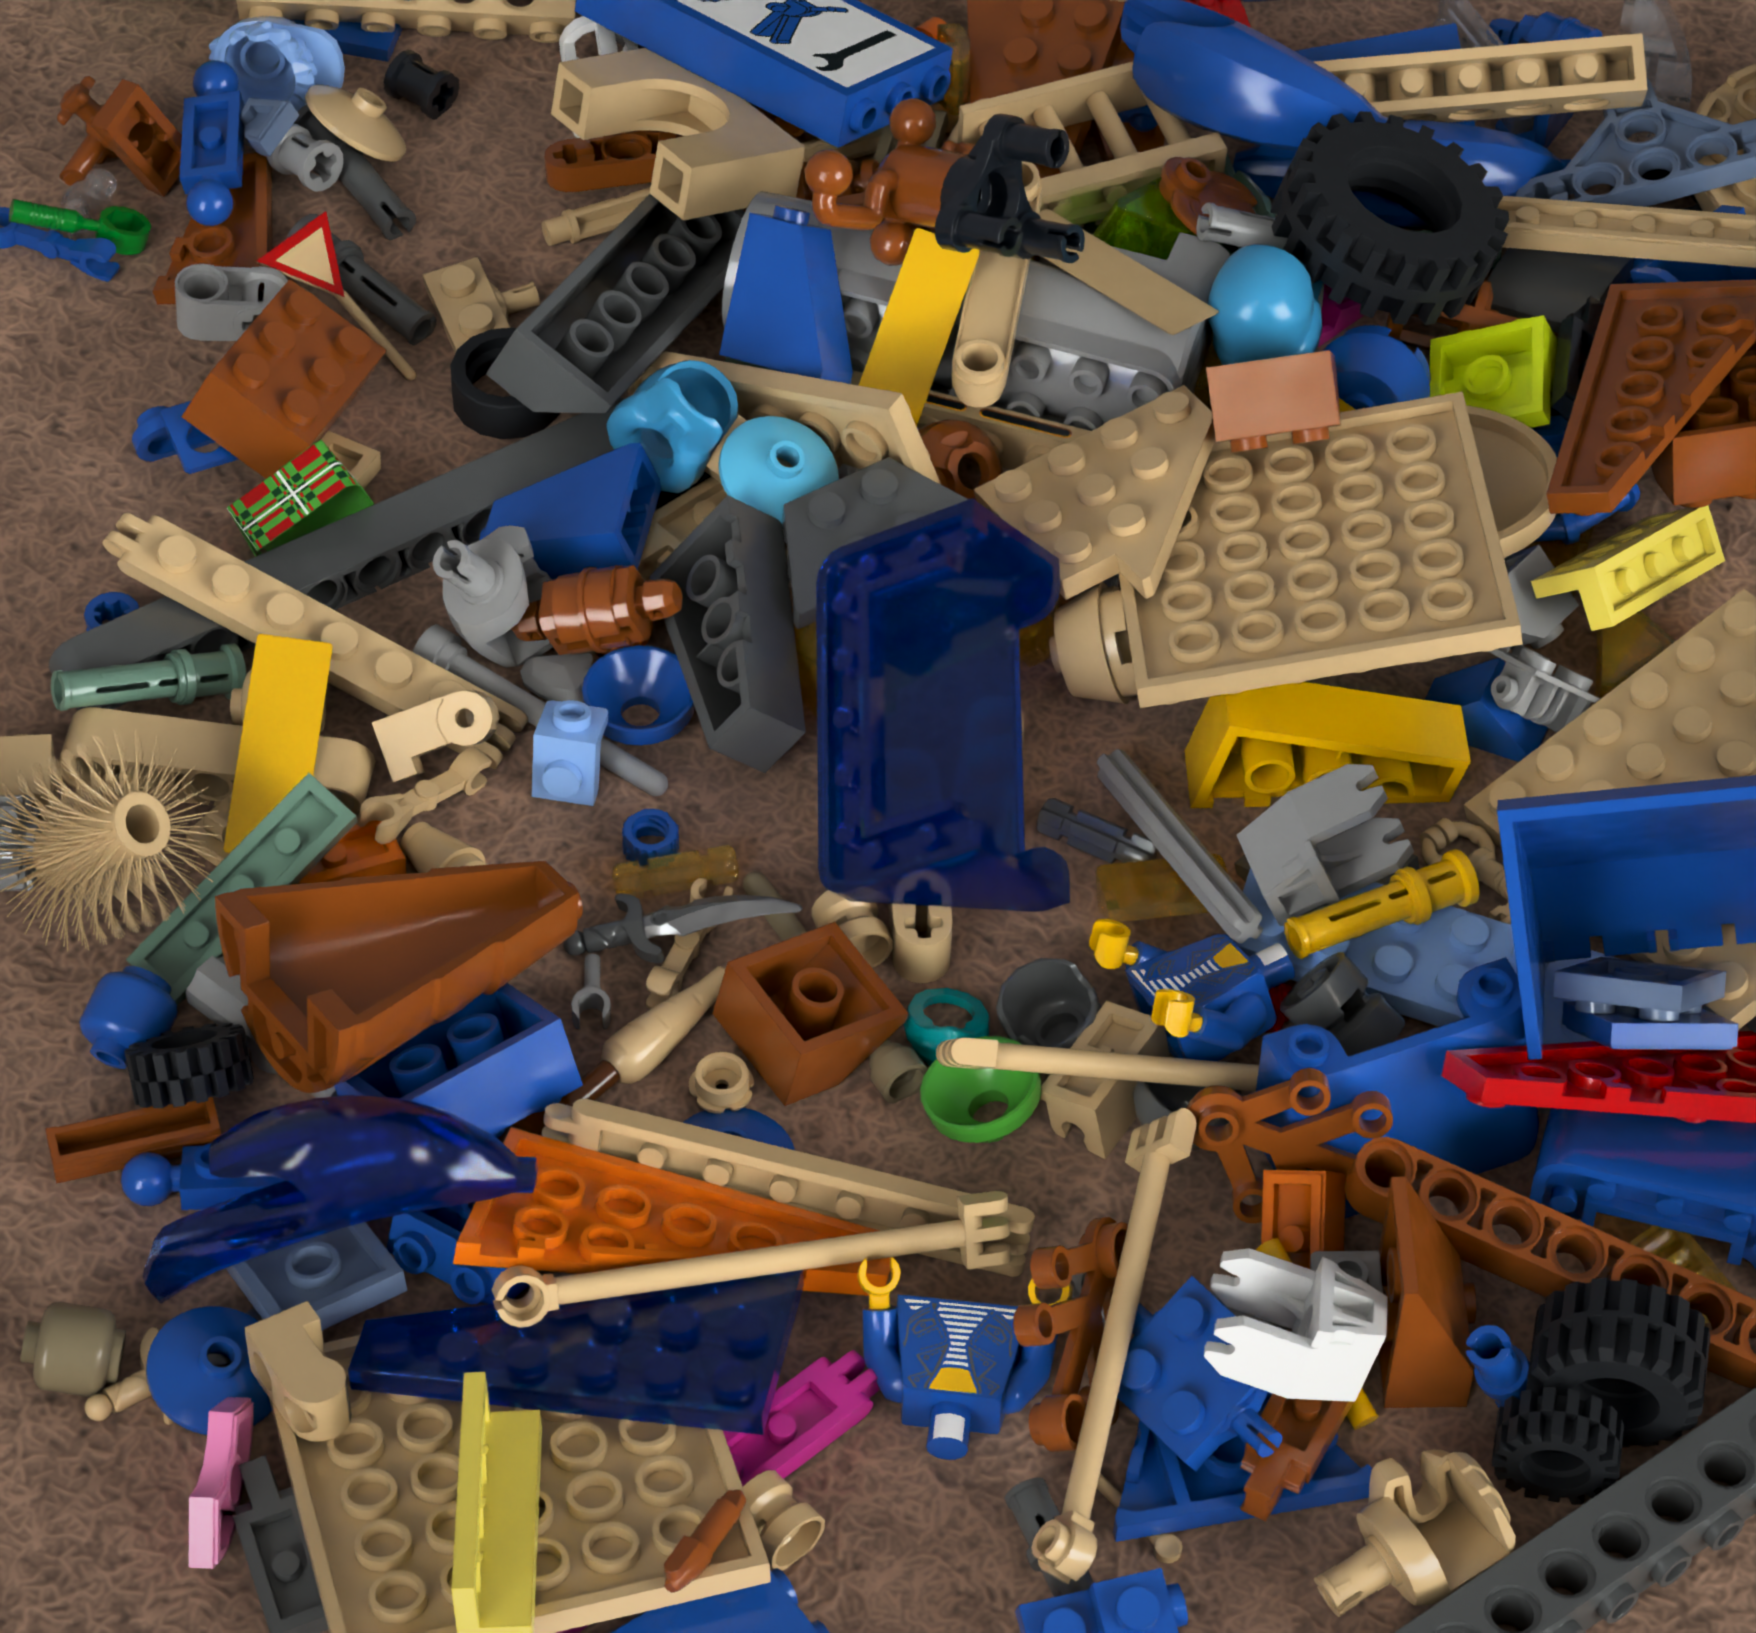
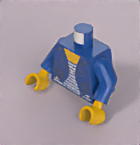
(1202, 993)
(951, 1362)

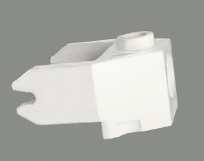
(1332, 1317)

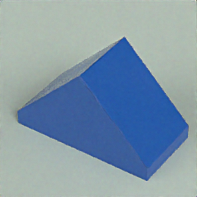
(1486, 723)

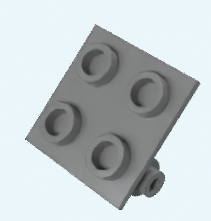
(1536, 693)

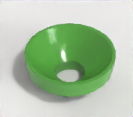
(955, 1095)

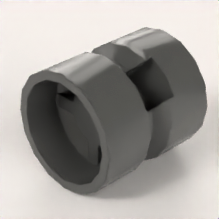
(1337, 1000)

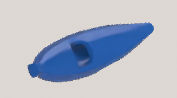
(1231, 75)
(1505, 156)

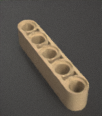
(212, 747)

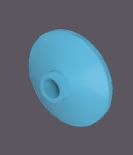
(755, 476)

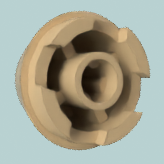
(1094, 646)

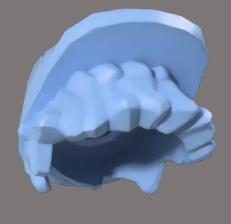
(279, 58)

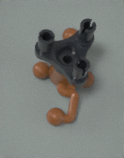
(961, 197)

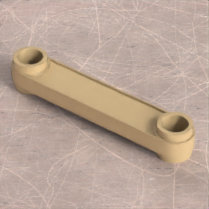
(992, 316)

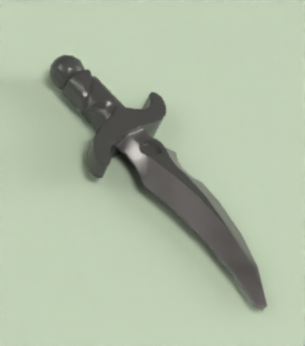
(677, 920)

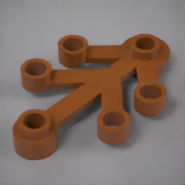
(1291, 1146)
(1060, 1416)

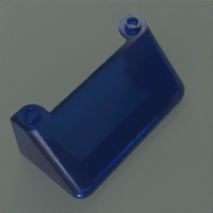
(928, 715)

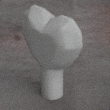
(557, 675)

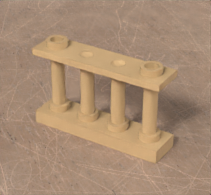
(1089, 192)

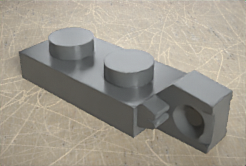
(278, 1553)

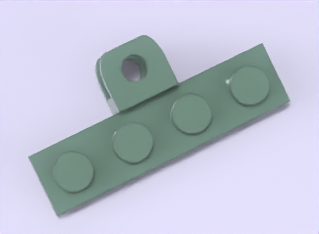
(272, 854)

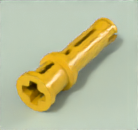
(1408, 897)

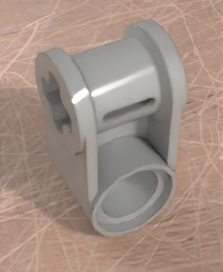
(222, 301)

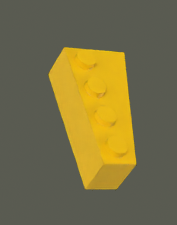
(1295, 732)

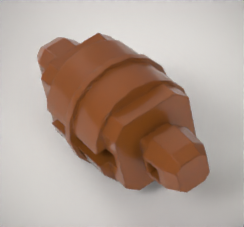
(598, 610)

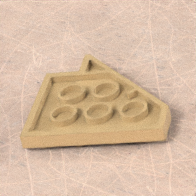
(1111, 494)

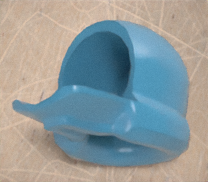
(1264, 306)
(678, 420)

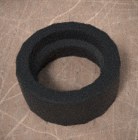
(484, 412)

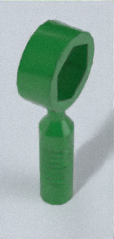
(118, 224)

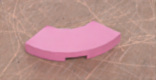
(219, 1481)

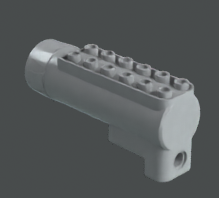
(1073, 348)

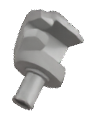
(489, 592)

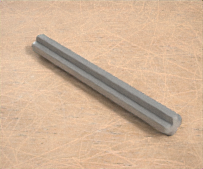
(1180, 846)

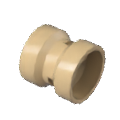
(857, 922)
(783, 1524)

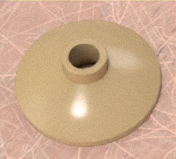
(357, 120)

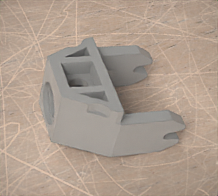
(1306, 876)

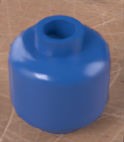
(126, 1011)

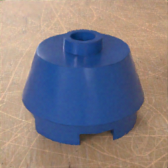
(1378, 368)

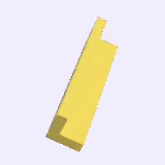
(1637, 565)
(496, 1515)

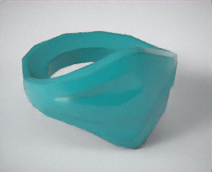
(926, 1036)

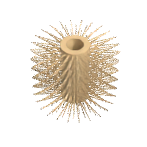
(101, 841)

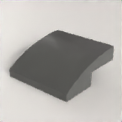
(1553, 282)

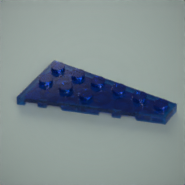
(651, 1357)

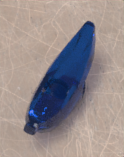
(340, 1167)

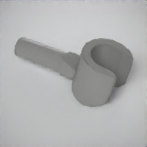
(591, 994)

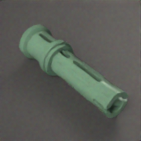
(178, 677)

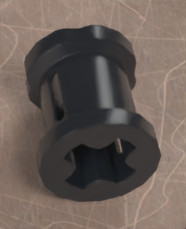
(421, 84)

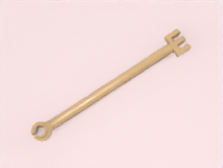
(991, 1054)
(967, 1233)
(1066, 1543)

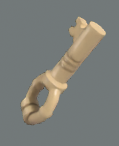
(1482, 859)

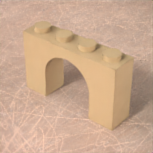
(725, 146)

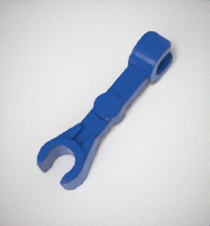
(88, 255)

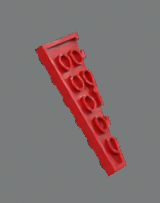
(1593, 1077)

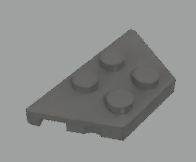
(849, 511)

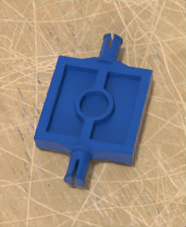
(1179, 1391)

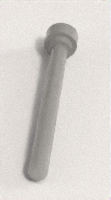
(445, 650)

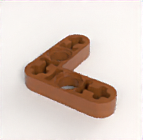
(597, 162)

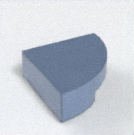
(267, 123)

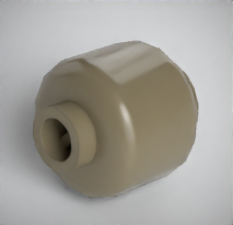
(74, 1349)

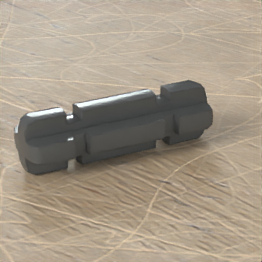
(1093, 834)

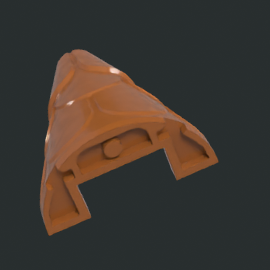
(375, 960)

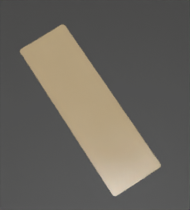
(1133, 284)

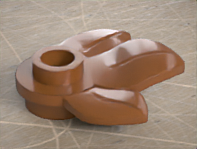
(1190, 184)

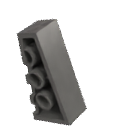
(738, 633)

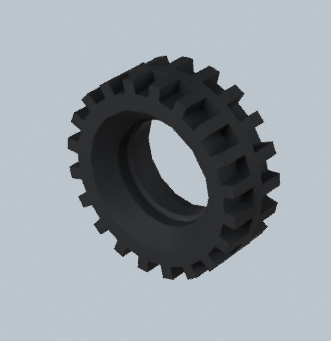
(1364, 254)

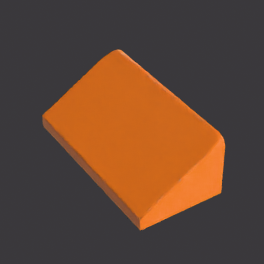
(1304, 1212)

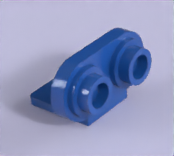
(165, 433)

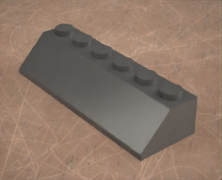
(617, 310)

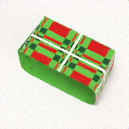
(298, 500)

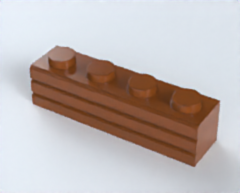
(112, 1140)

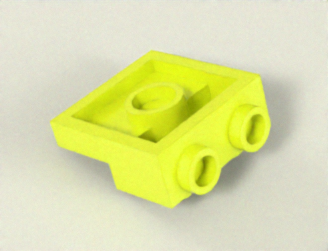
(1499, 368)

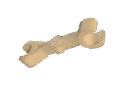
(398, 809)
(667, 980)

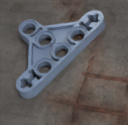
(1677, 147)

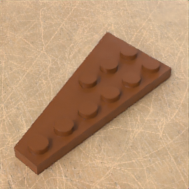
(1037, 44)
(1645, 377)

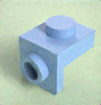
(568, 752)

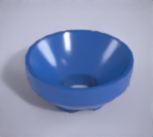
(634, 678)

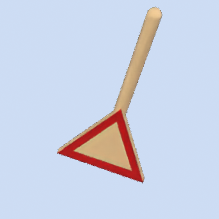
(312, 260)

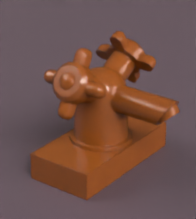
(124, 128)

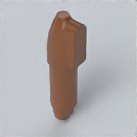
(696, 1552)

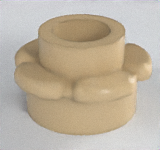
(721, 1069)

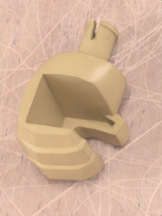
(1426, 1540)

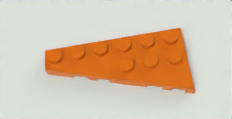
(619, 1213)

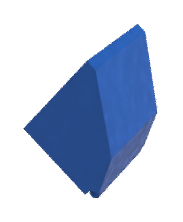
(1622, 871)

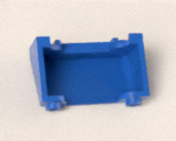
(1424, 1105)
(1652, 1173)

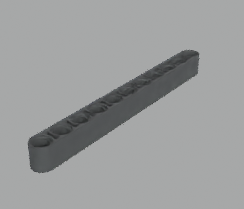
(357, 551)

